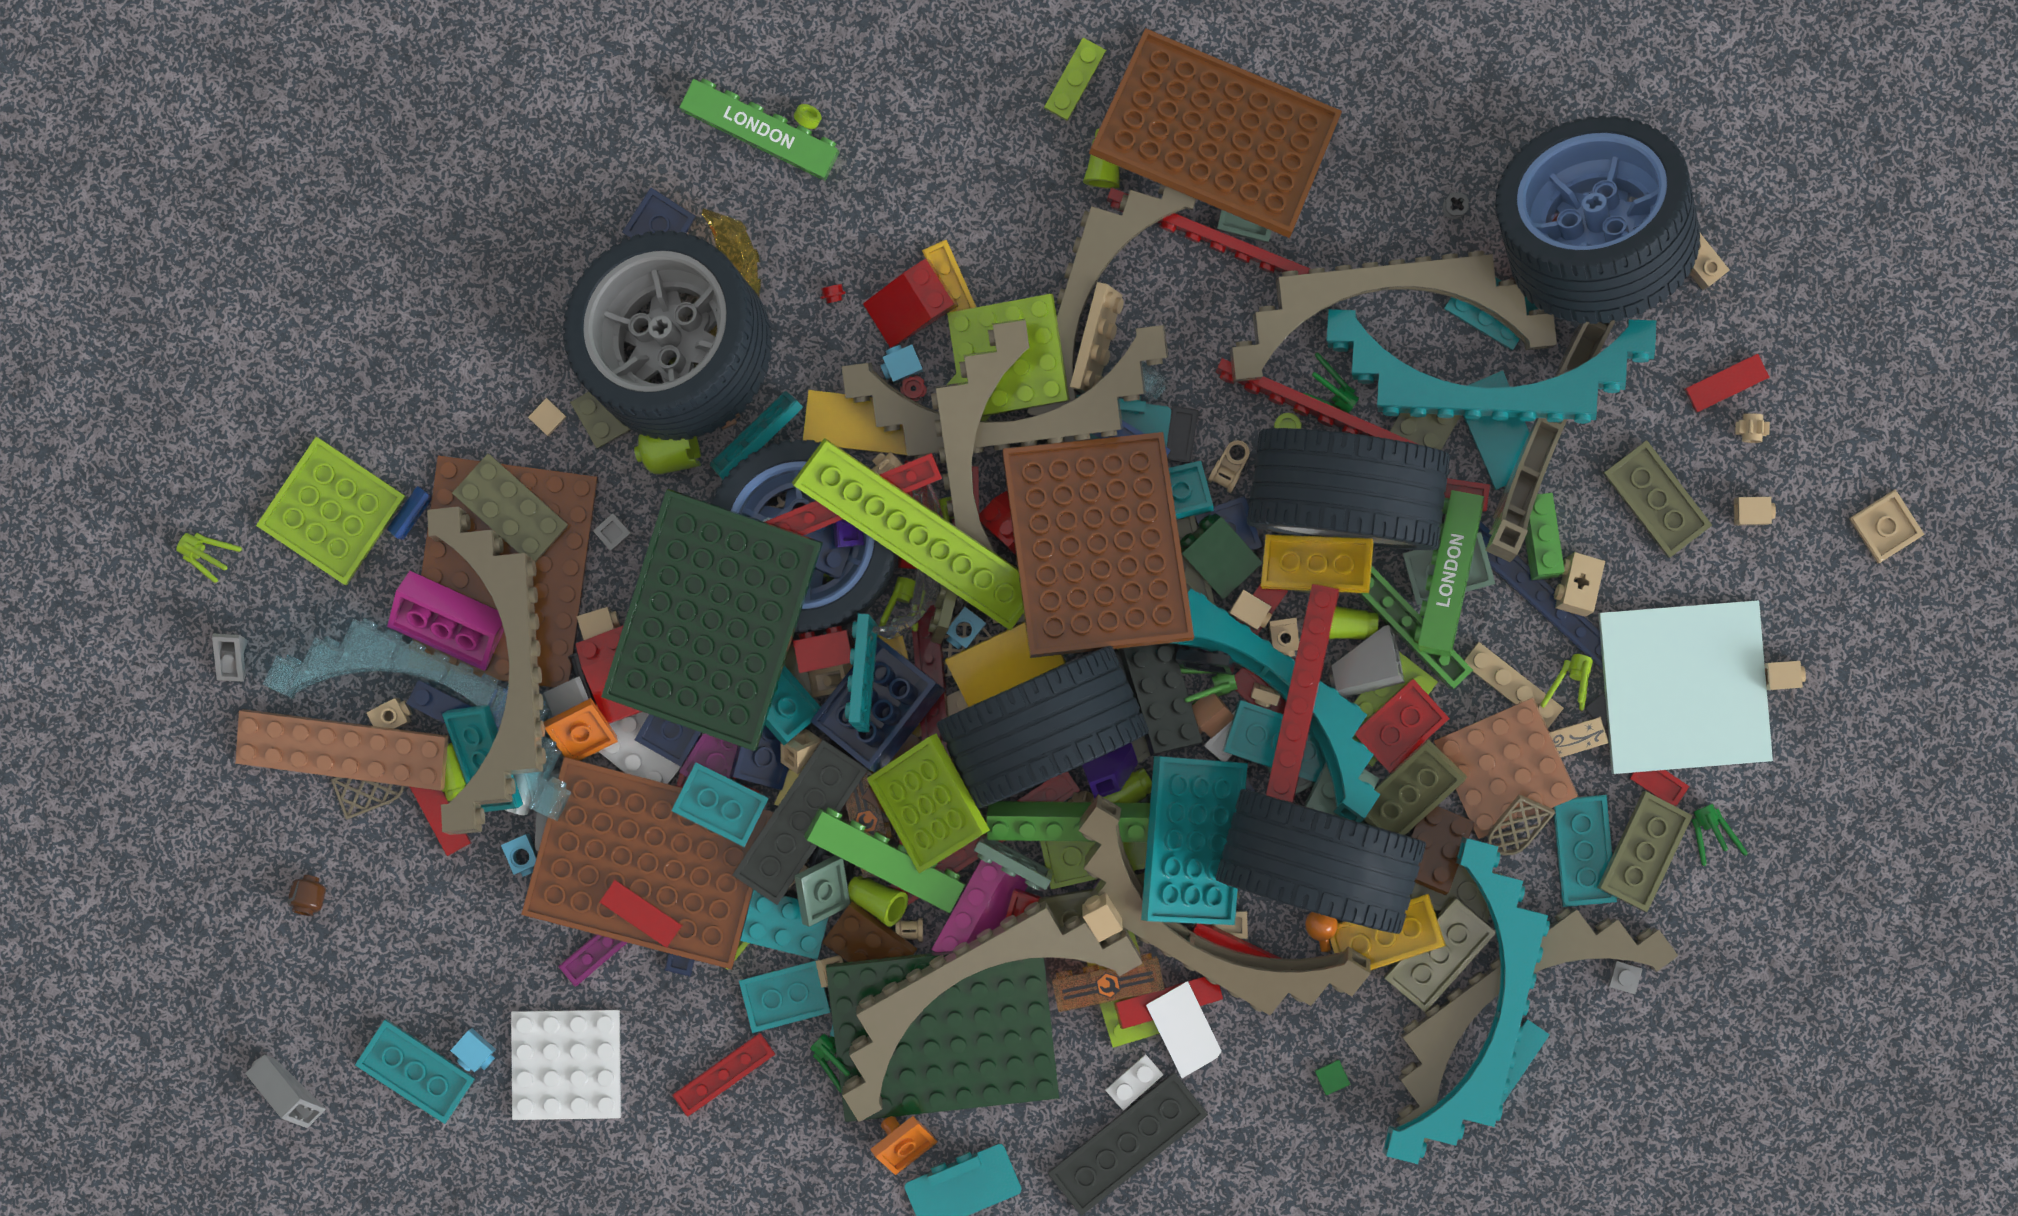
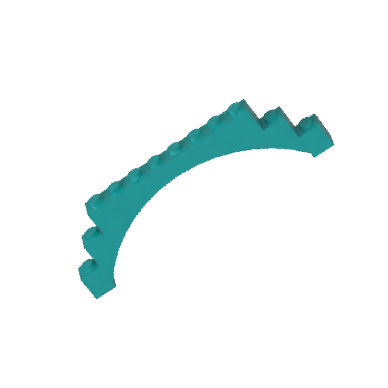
(1559, 398)
(1333, 716)
(1481, 1089)

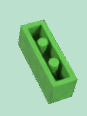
(1543, 540)

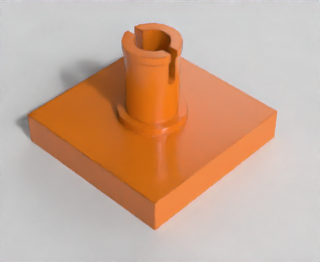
(580, 731)
(903, 1143)

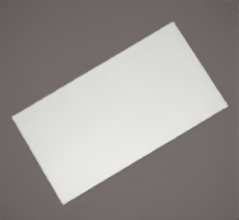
(1184, 1029)

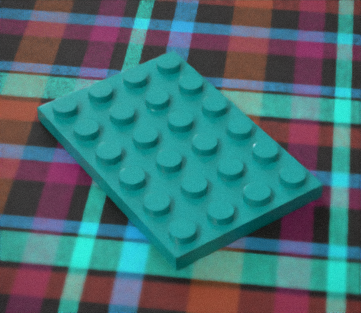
(1186, 840)

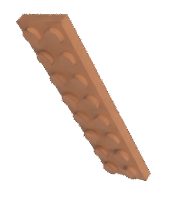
(341, 749)

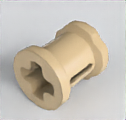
(910, 925)

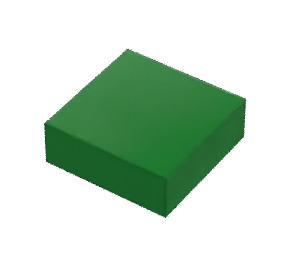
(1332, 1077)

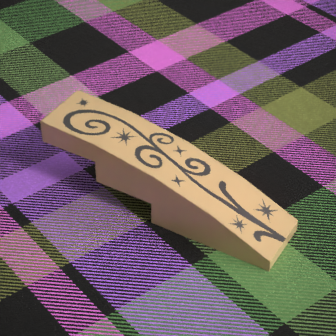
(1579, 737)

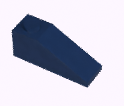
(434, 700)

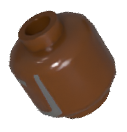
(306, 895)

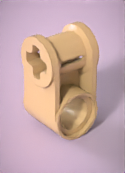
(1229, 467)

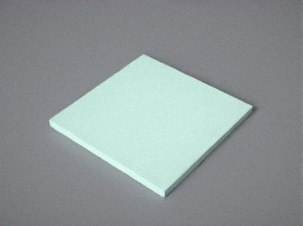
(1685, 687)

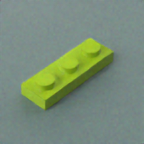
(1075, 79)

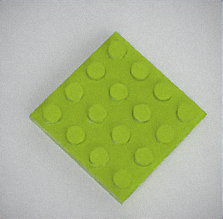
(1037, 374)
(331, 511)
(928, 803)

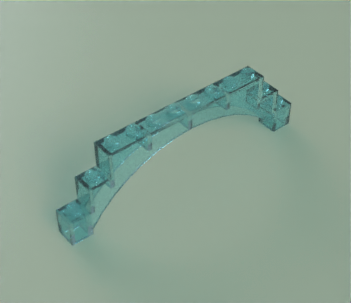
(374, 651)

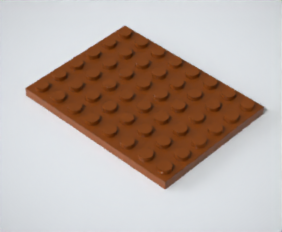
(1216, 132)
(1097, 545)
(558, 572)
(627, 833)

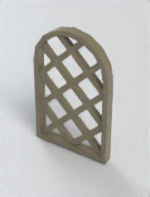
(365, 809)
(1527, 840)

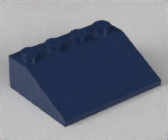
(899, 703)

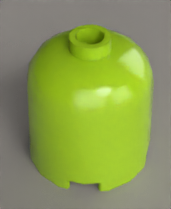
(667, 455)

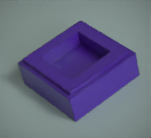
(847, 535)

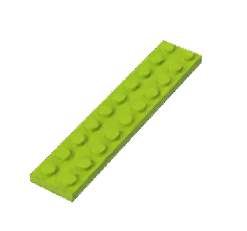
(912, 532)

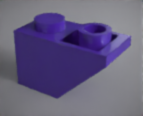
(1111, 771)

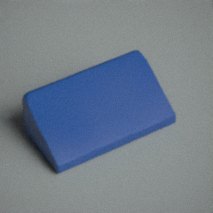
(409, 513)

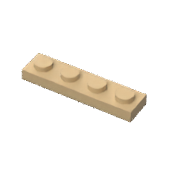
(1509, 681)

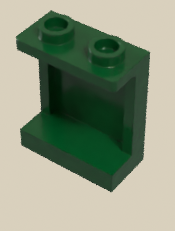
(1219, 555)

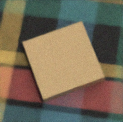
(1886, 526)

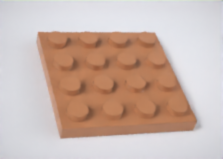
(1505, 759)

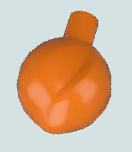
(1321, 929)

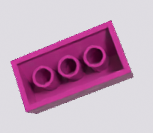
(446, 620)
(979, 906)

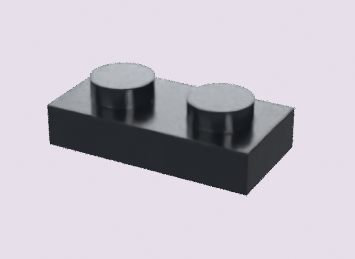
(1213, 662)

